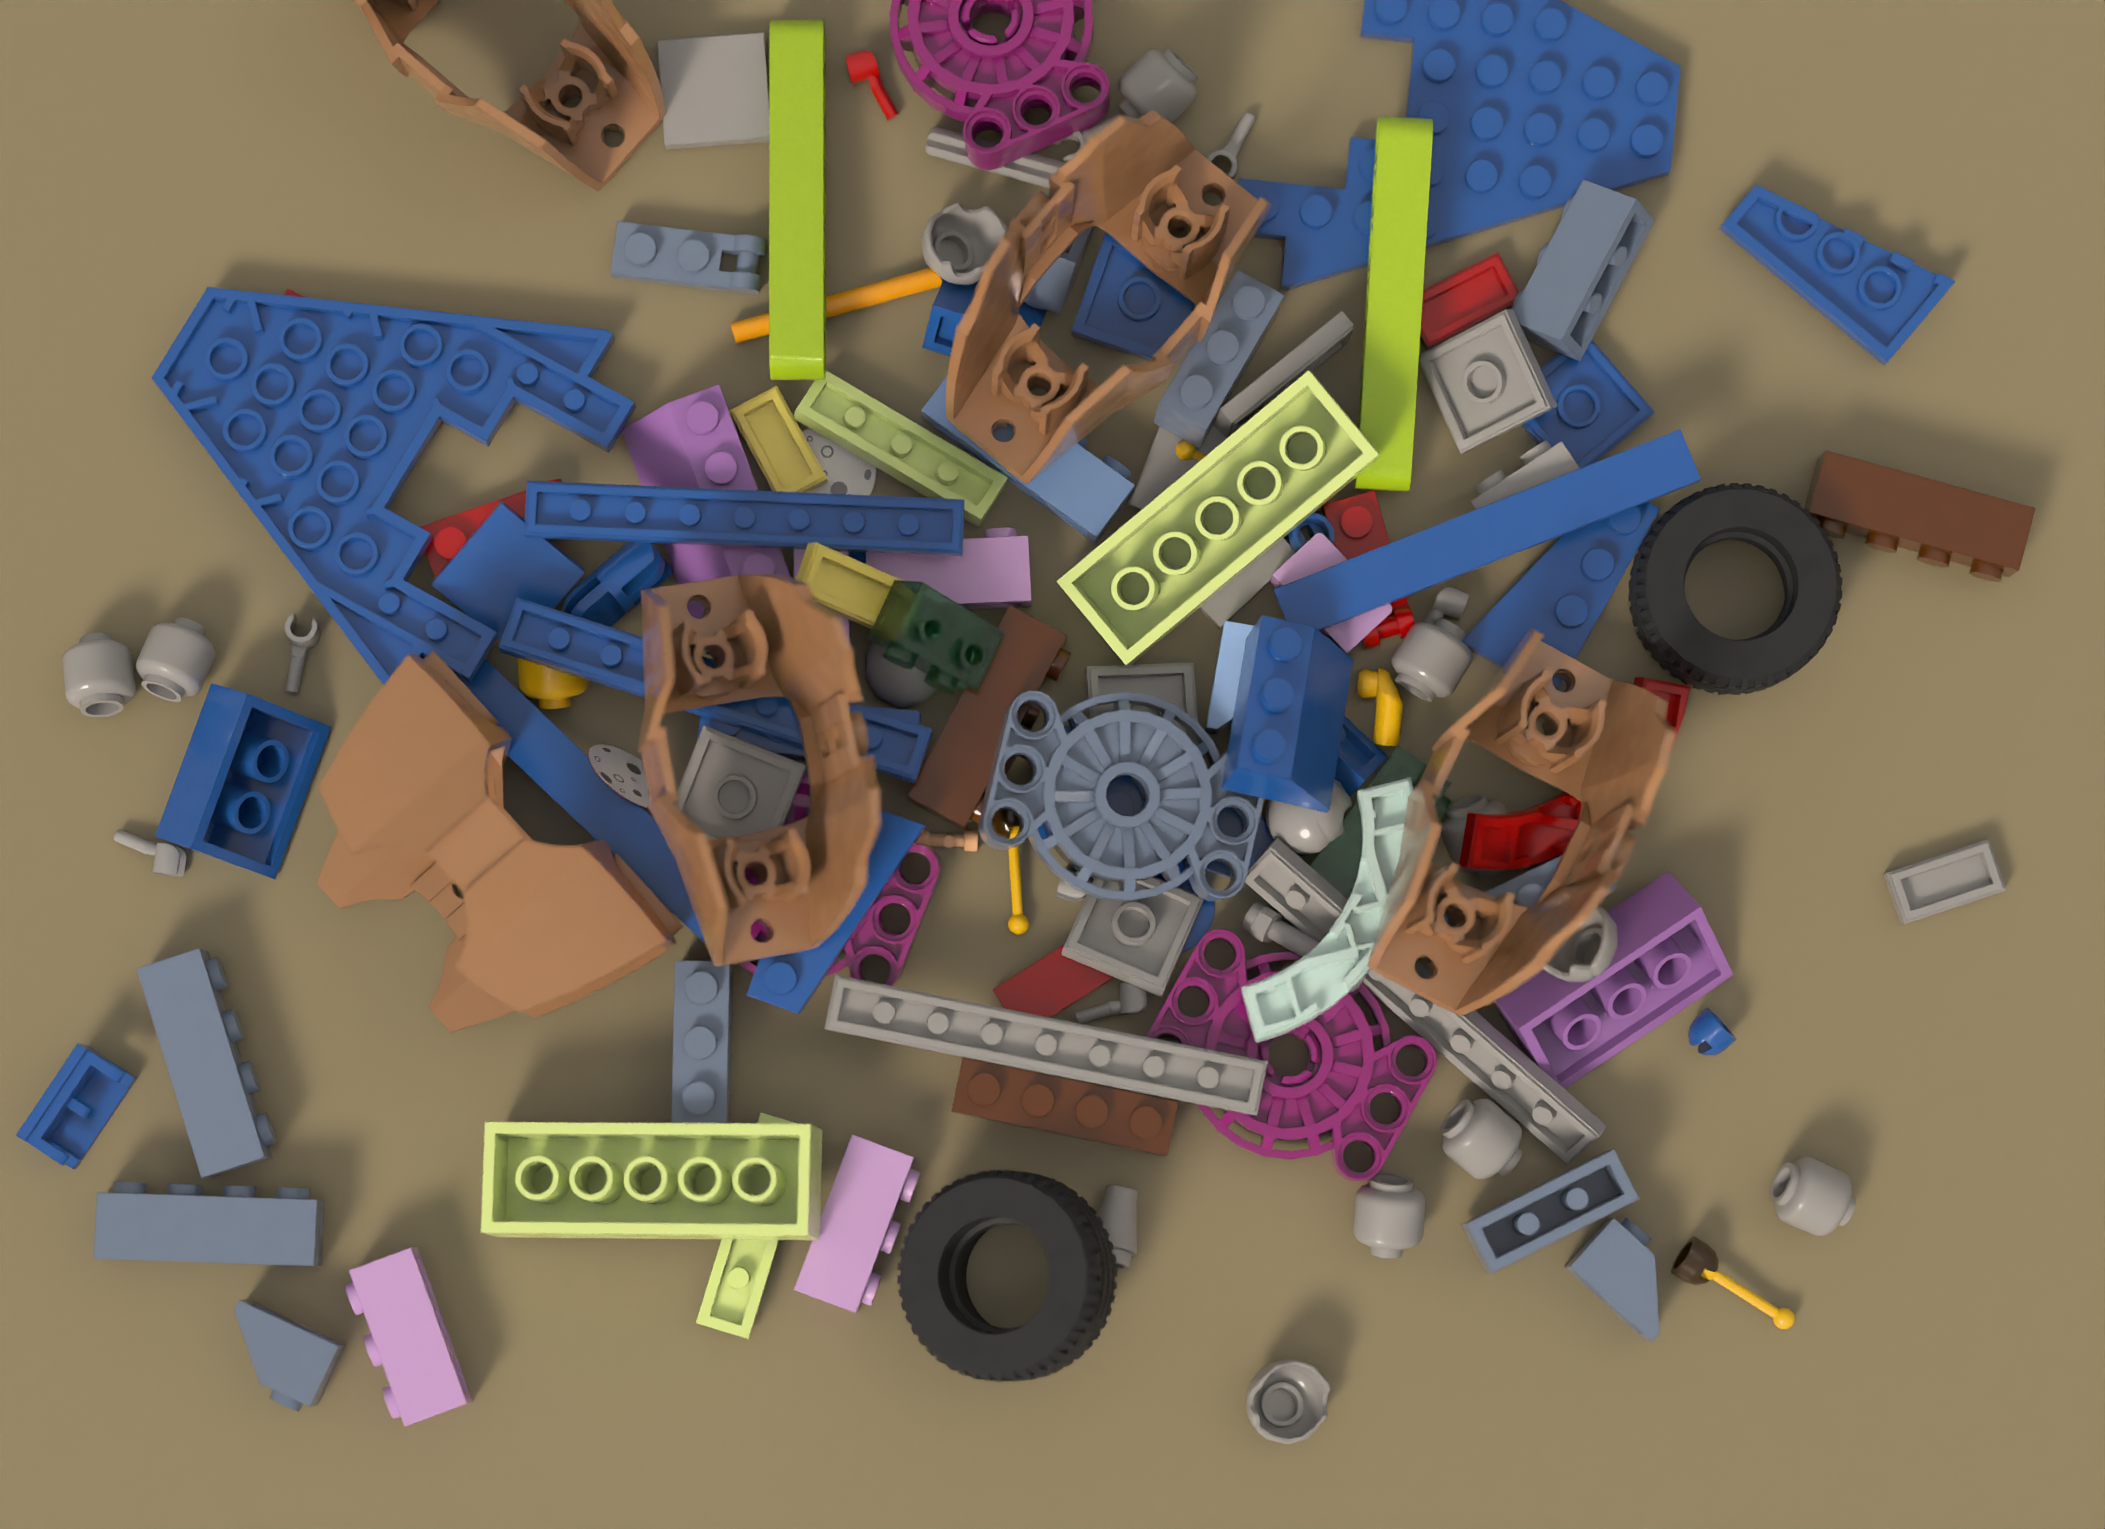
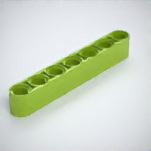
(797, 200)
(1394, 298)

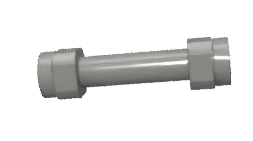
(1269, 926)

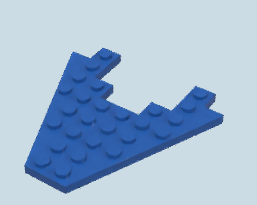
(1520, 115)
(327, 413)

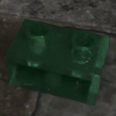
(935, 636)

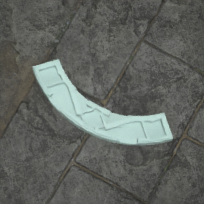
(1343, 954)

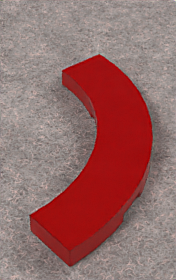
(1545, 829)

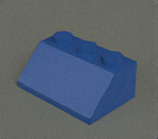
(1288, 715)
(243, 780)

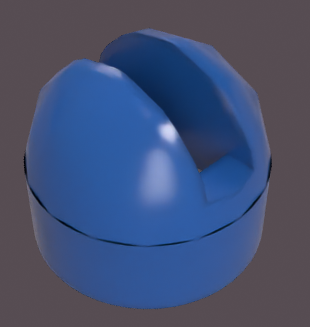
(1314, 524)
(1710, 1033)

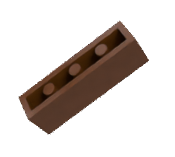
(1919, 515)
(961, 760)
(1064, 1106)

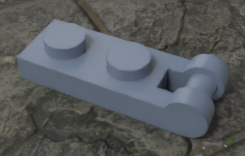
(686, 257)

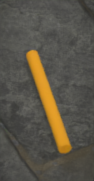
(849, 300)

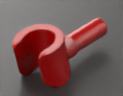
(863, 67)

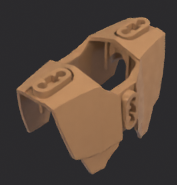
(599, 64)
(1139, 187)
(764, 643)
(1598, 744)
(428, 813)

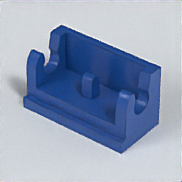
(76, 1106)

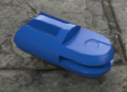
(618, 583)

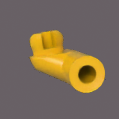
(1388, 702)

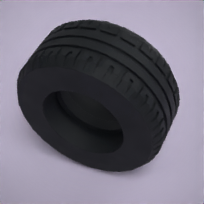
(1780, 531)
(936, 1269)

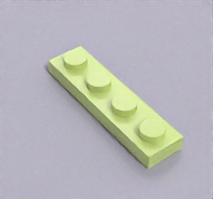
(899, 446)
(738, 1278)

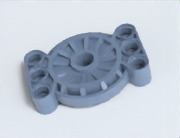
(1073, 808)

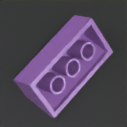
(698, 447)
(1660, 967)

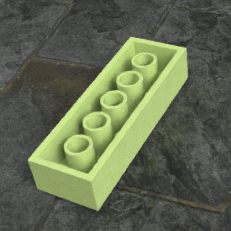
(1218, 518)
(652, 1180)

